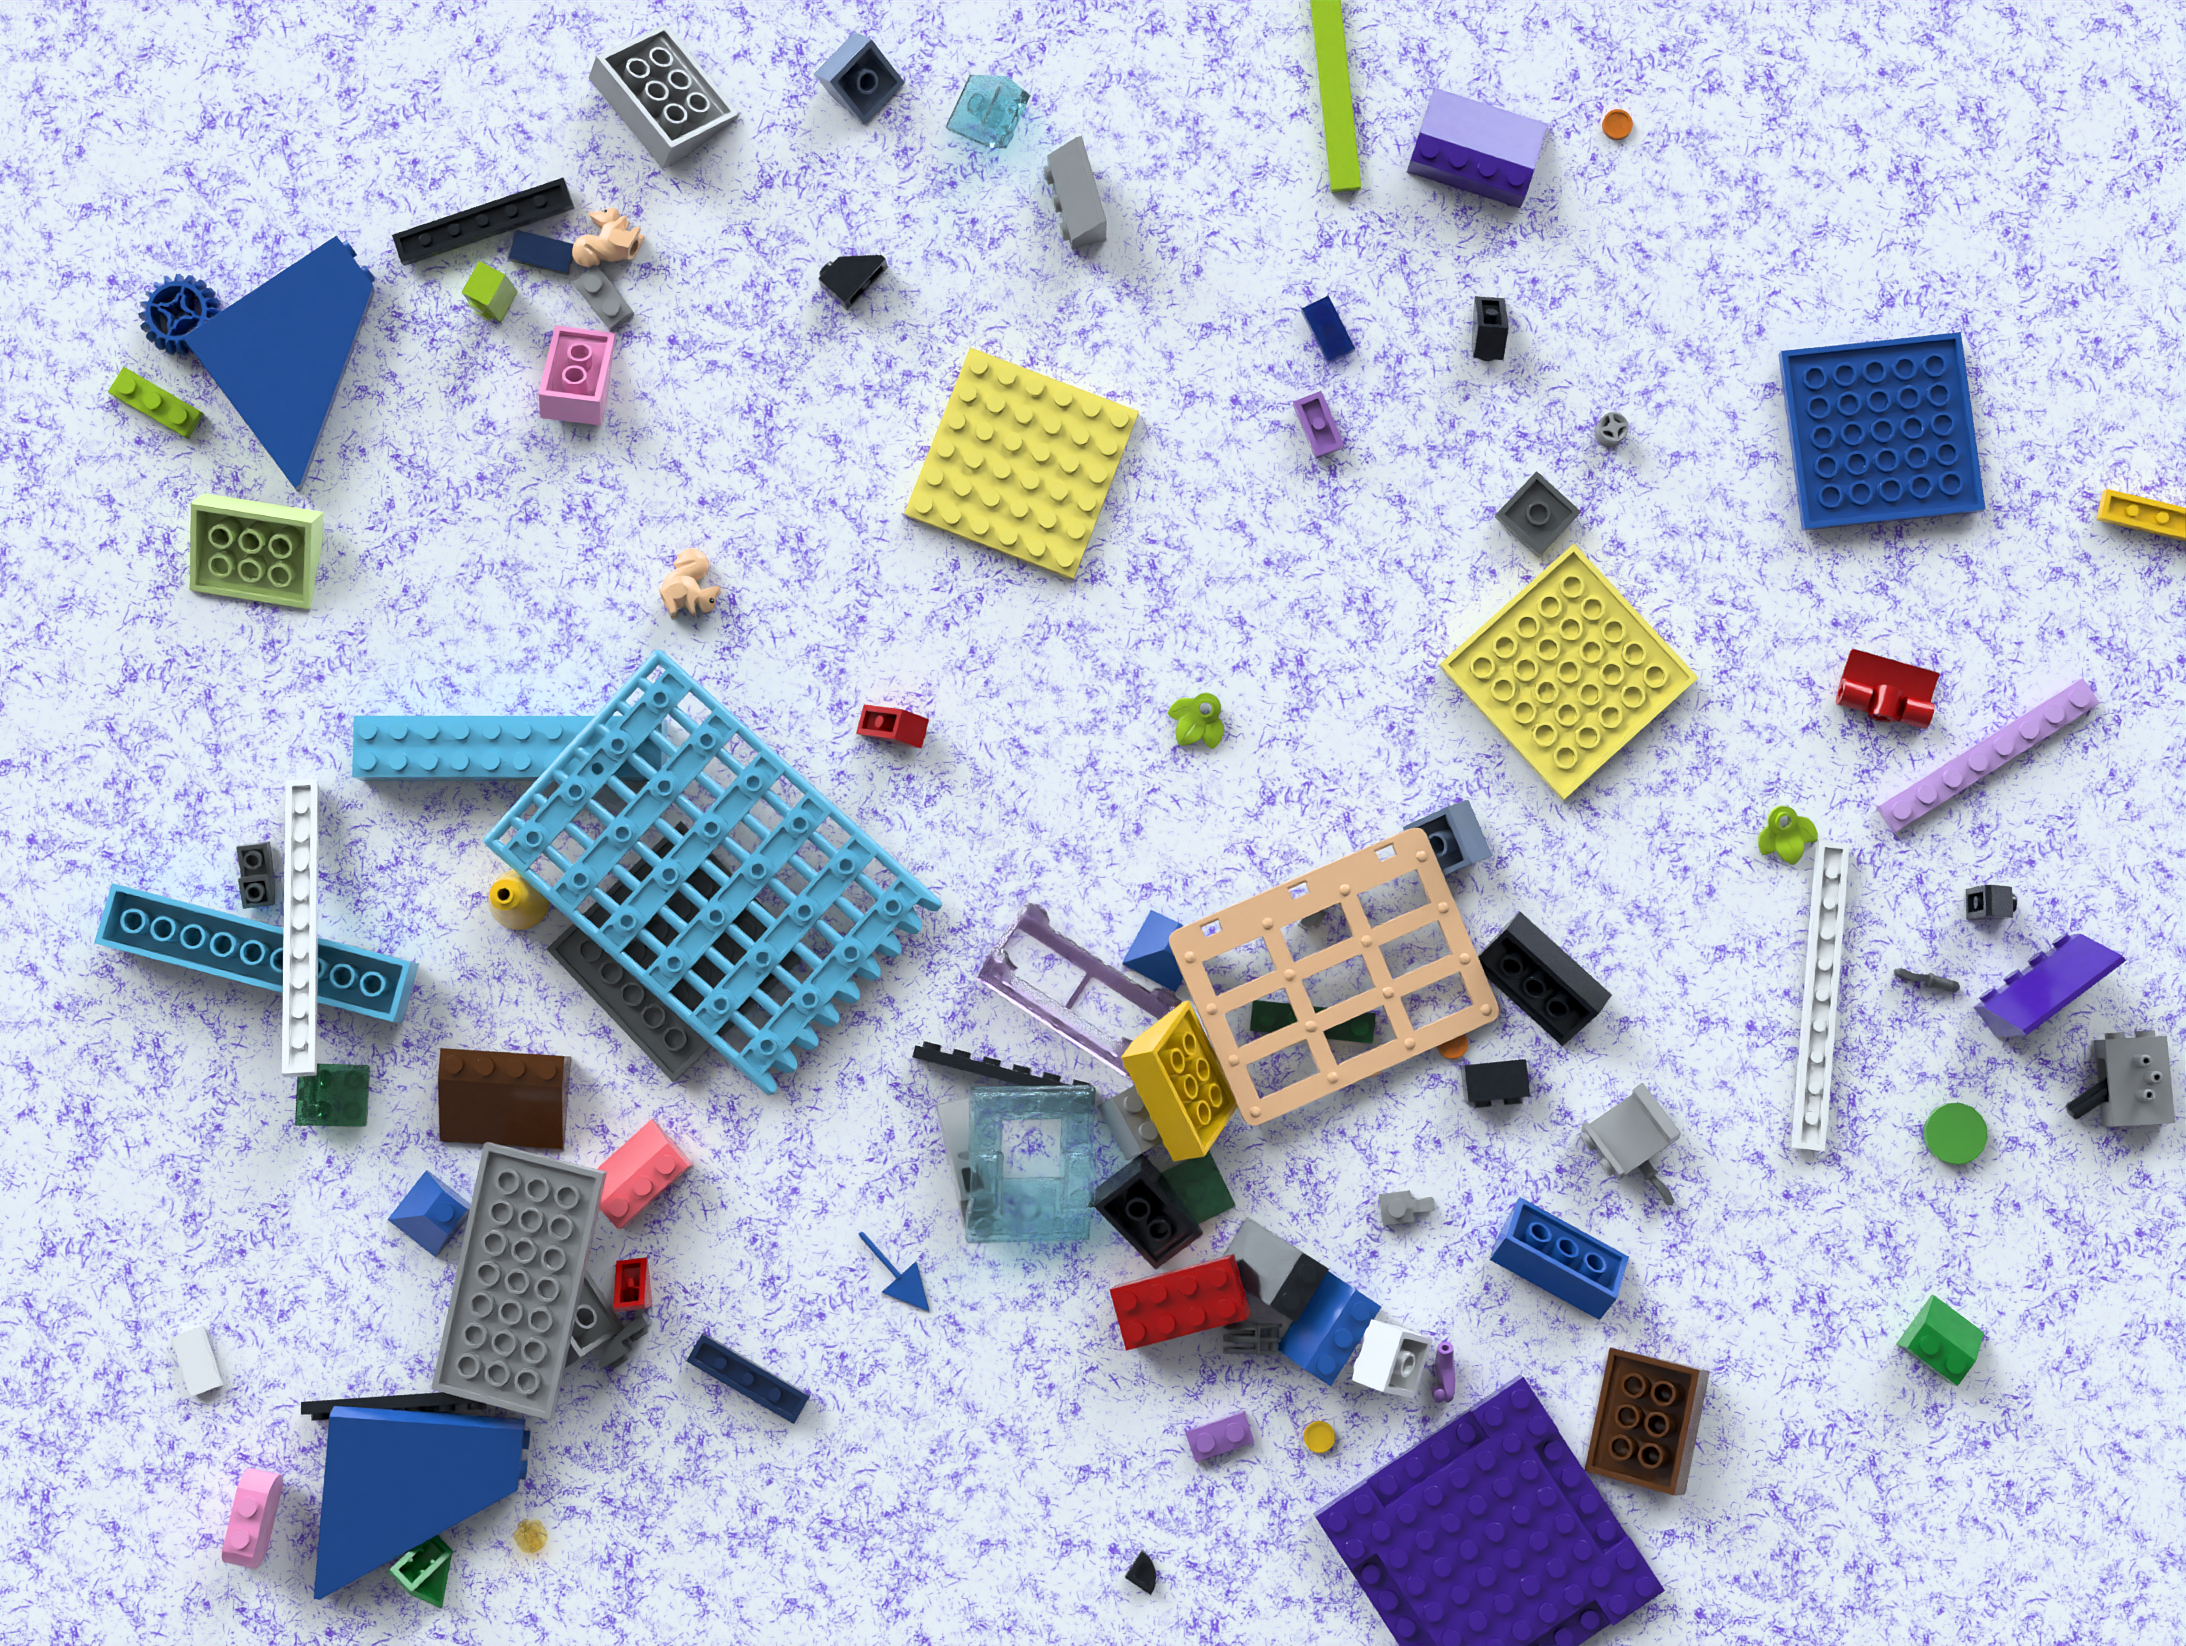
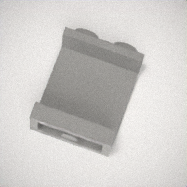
(1630, 1133)

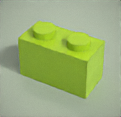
(489, 292)

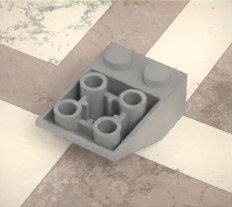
(1130, 1123)

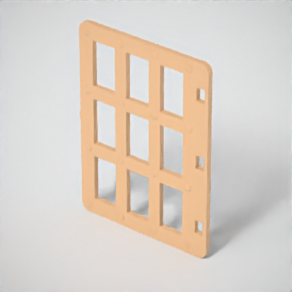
(1276, 908)

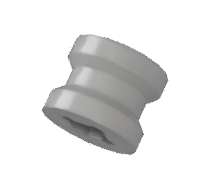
(1613, 423)

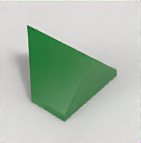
(425, 1571)

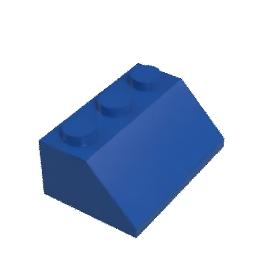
(1329, 1328)

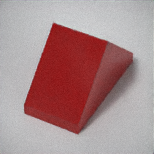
(632, 1285)

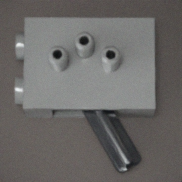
(2131, 1083)

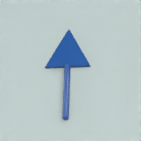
(907, 1285)

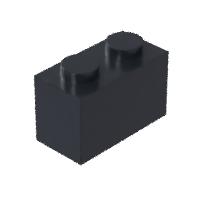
(1495, 1081)

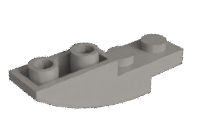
(955, 1133)

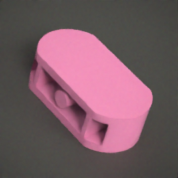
(252, 1518)

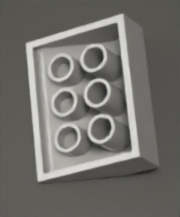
(662, 94)

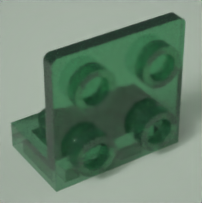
(333, 1096)

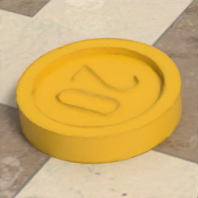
(1319, 1436)

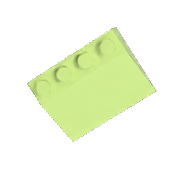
(254, 550)

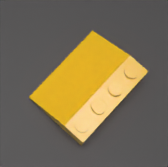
(1181, 1083)

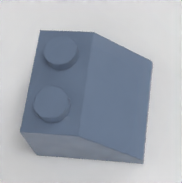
(859, 77)
(1454, 837)

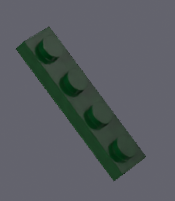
(1272, 1016)

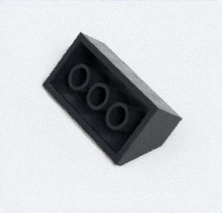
(1542, 979)

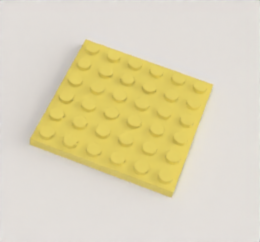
(1021, 463)
(1568, 672)

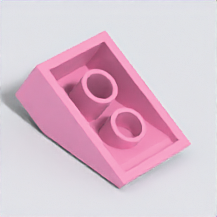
(577, 375)

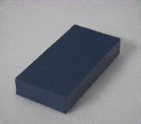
(541, 252)

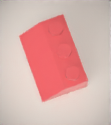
(640, 1173)

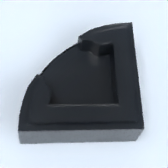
(1142, 1572)

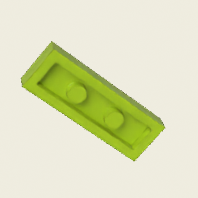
(155, 402)

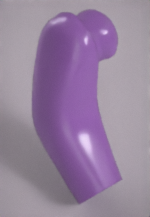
(1445, 1372)

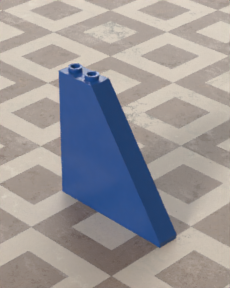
(288, 349)
(405, 1480)

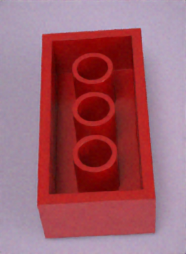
(1180, 1302)

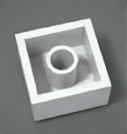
(1391, 1359)

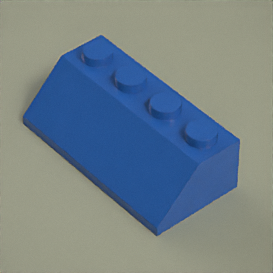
(1560, 1258)

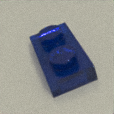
(1327, 329)

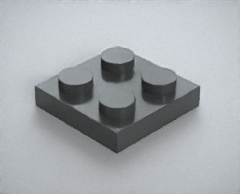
(1537, 514)

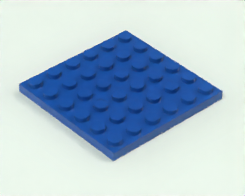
(1881, 431)

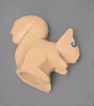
(612, 243)
(681, 585)

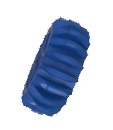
(184, 293)

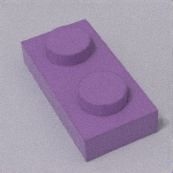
(1318, 425)
(1219, 1436)

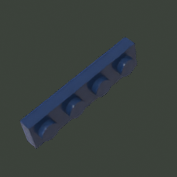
(748, 1378)

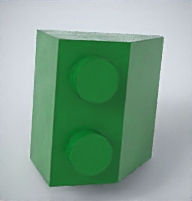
(1942, 1341)

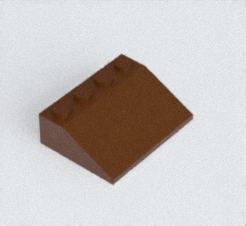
(503, 1098)
(1647, 1421)

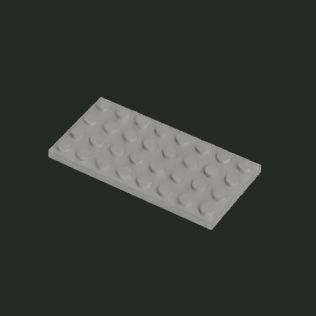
(519, 1280)

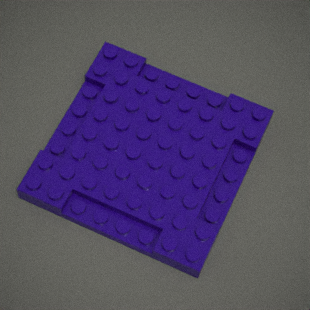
(1489, 1535)

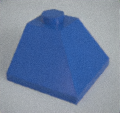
(1152, 954)
(431, 1213)

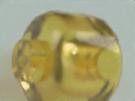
(530, 1535)

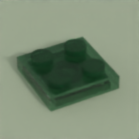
(1200, 1187)

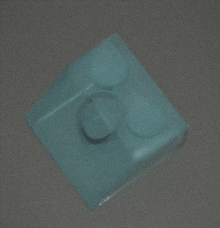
(988, 110)

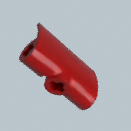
(1887, 689)

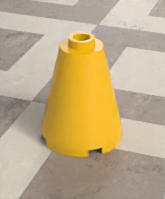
(516, 902)

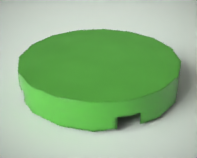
(1955, 1133)

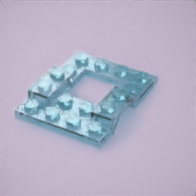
(1031, 1206)

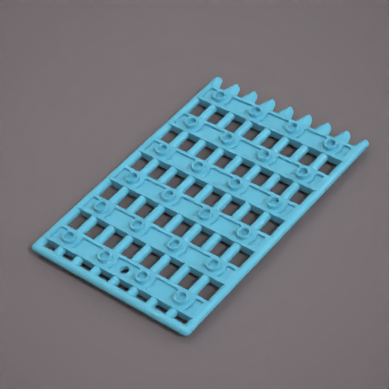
(602, 856)

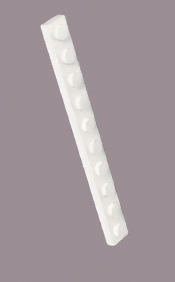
(300, 929)
(1820, 996)

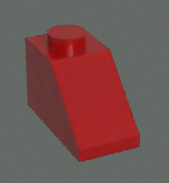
(893, 726)

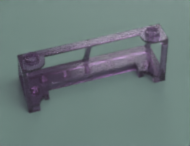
(1000, 976)

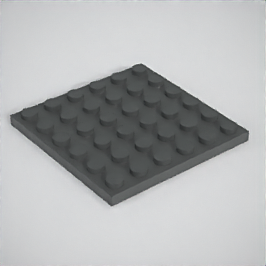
(627, 1001)

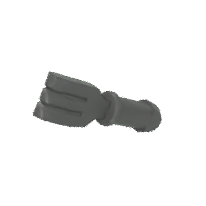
(1930, 980)
(1649, 1173)

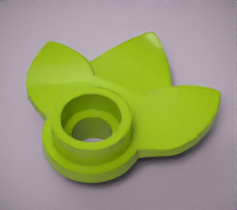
(1194, 723)
(1786, 839)

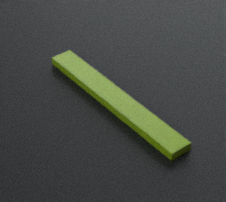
(1335, 95)

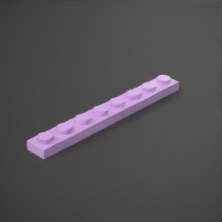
(1987, 755)

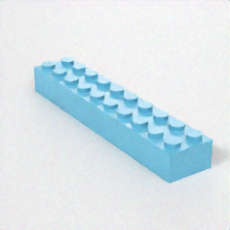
(477, 747)
(251, 951)

